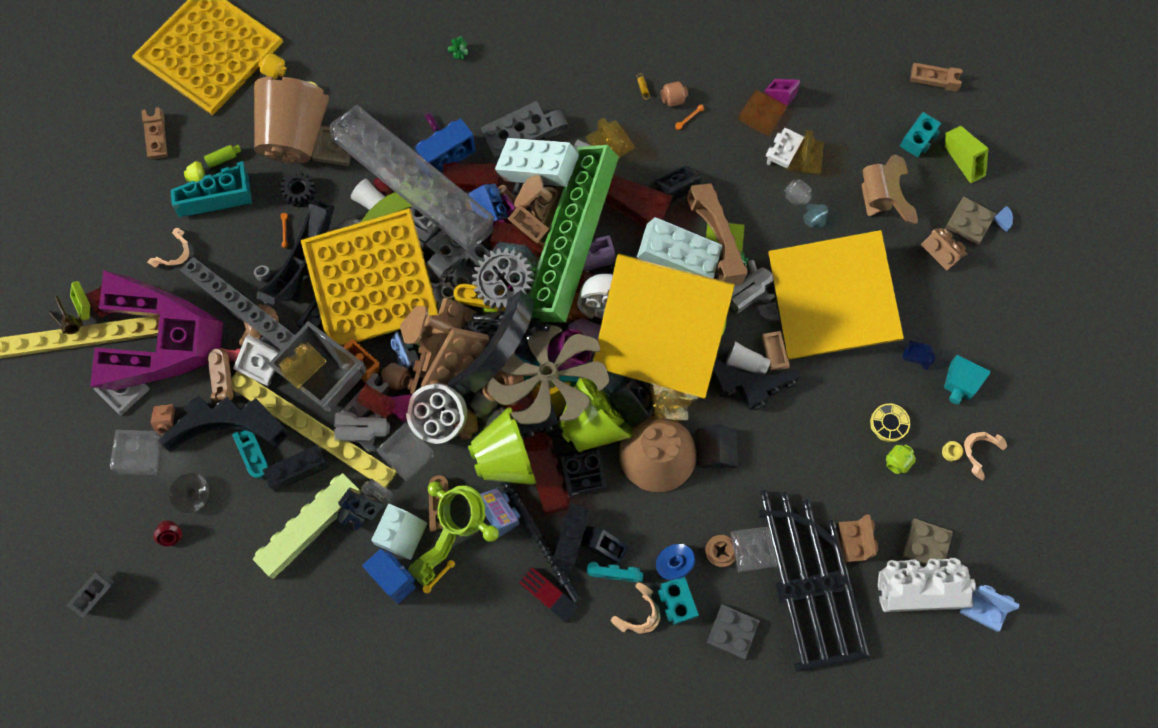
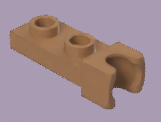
(936, 76)
(155, 134)

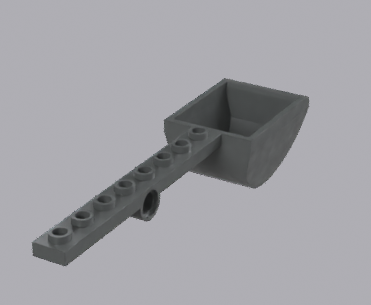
(329, 382)

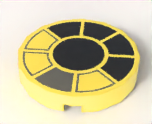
(890, 422)

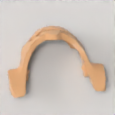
(177, 232)
(997, 440)
(652, 621)

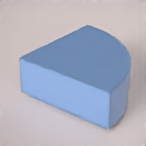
(1004, 219)

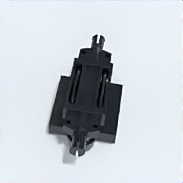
(495, 319)

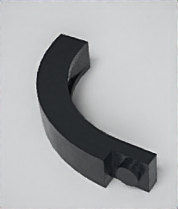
(500, 348)

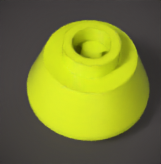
(195, 172)

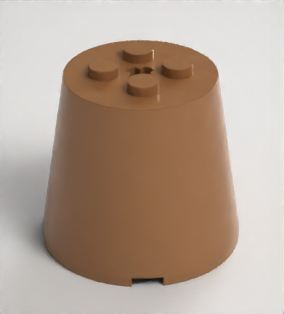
(287, 118)

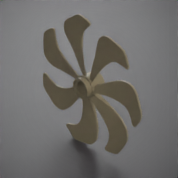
(548, 376)

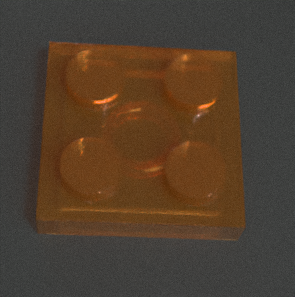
(762, 112)

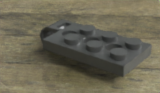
(550, 125)
(442, 264)

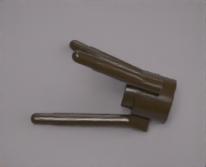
(69, 323)

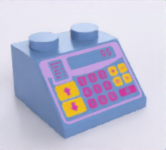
(499, 512)

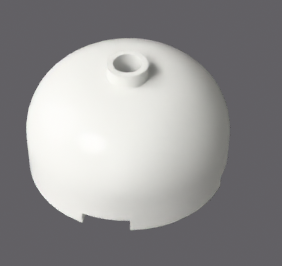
(594, 295)
(426, 413)

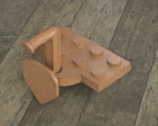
(540, 199)
(435, 326)
(456, 355)

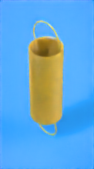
(644, 90)

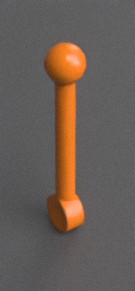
(678, 126)
(284, 217)

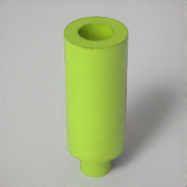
(221, 155)

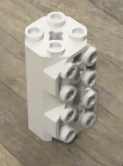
(936, 586)

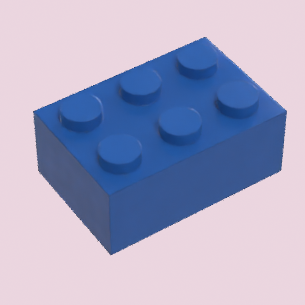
(447, 145)
(390, 575)

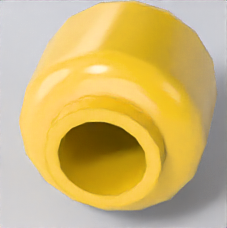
(272, 65)

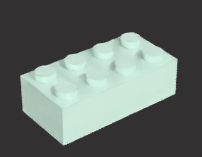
(535, 157)
(679, 249)

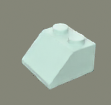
(399, 532)

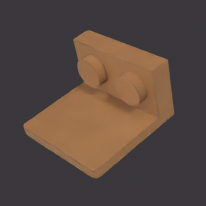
(858, 539)

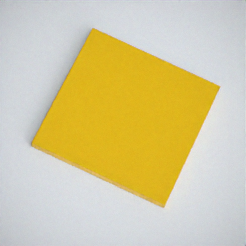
(207, 51)
(369, 277)
(835, 295)
(663, 325)

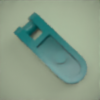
(251, 453)
(615, 573)

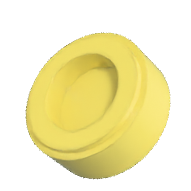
(952, 451)

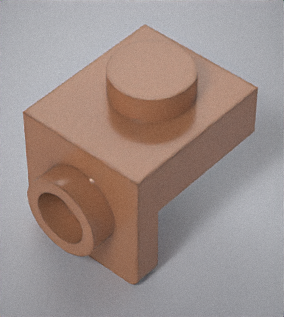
(163, 418)

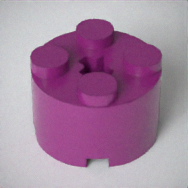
(556, 345)

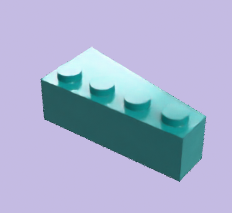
(213, 192)

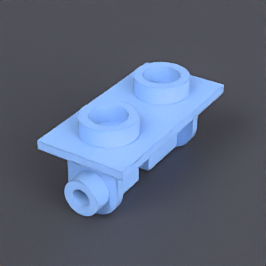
(405, 357)

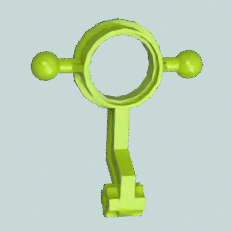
(422, 569)

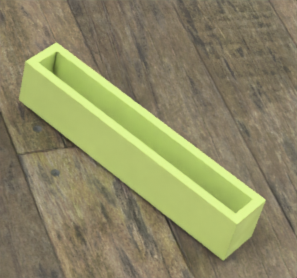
(303, 529)

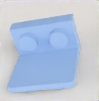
(989, 607)

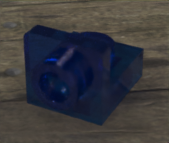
(919, 353)

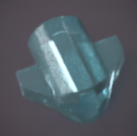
(816, 215)

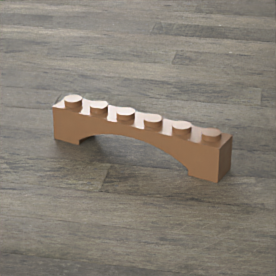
(705, 202)

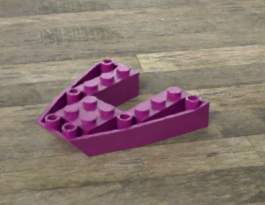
(183, 337)

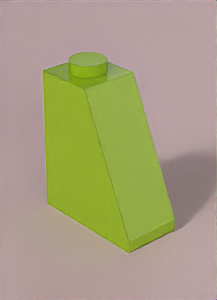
(967, 153)

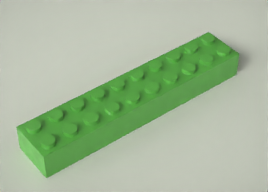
(572, 233)

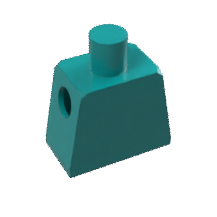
(964, 379)

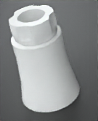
(366, 194)
(747, 360)

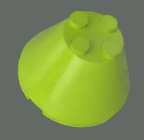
(598, 423)
(502, 452)

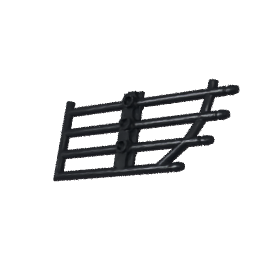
(815, 585)

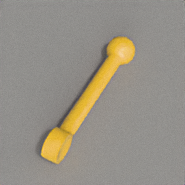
(450, 564)

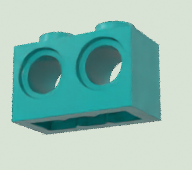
(919, 134)
(683, 599)

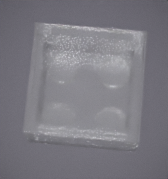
(135, 452)
(405, 452)

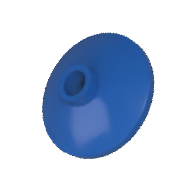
(673, 556)

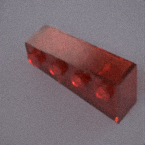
(637, 200)

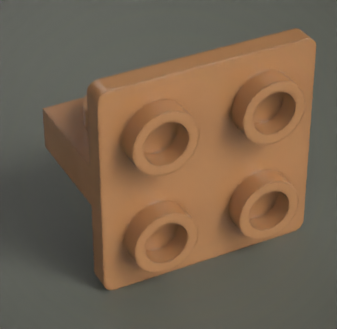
(944, 248)

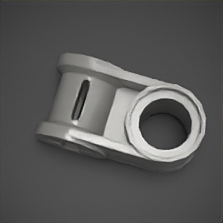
(424, 223)

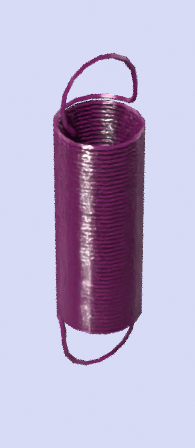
(432, 122)

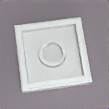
(254, 360)

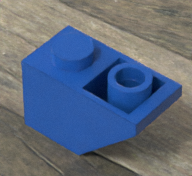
(489, 198)

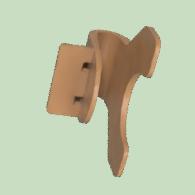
(883, 189)

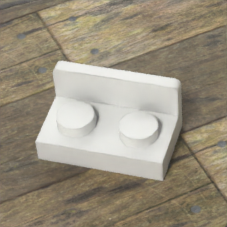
(785, 148)

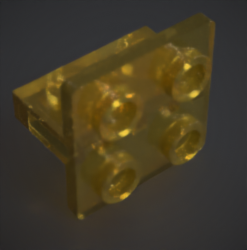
(611, 135)
(808, 156)
(301, 364)
(671, 403)

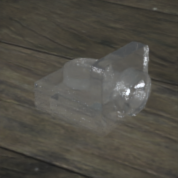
(379, 490)

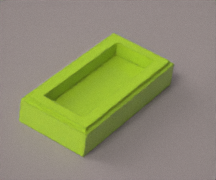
(80, 301)

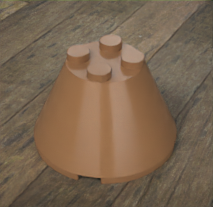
(658, 455)

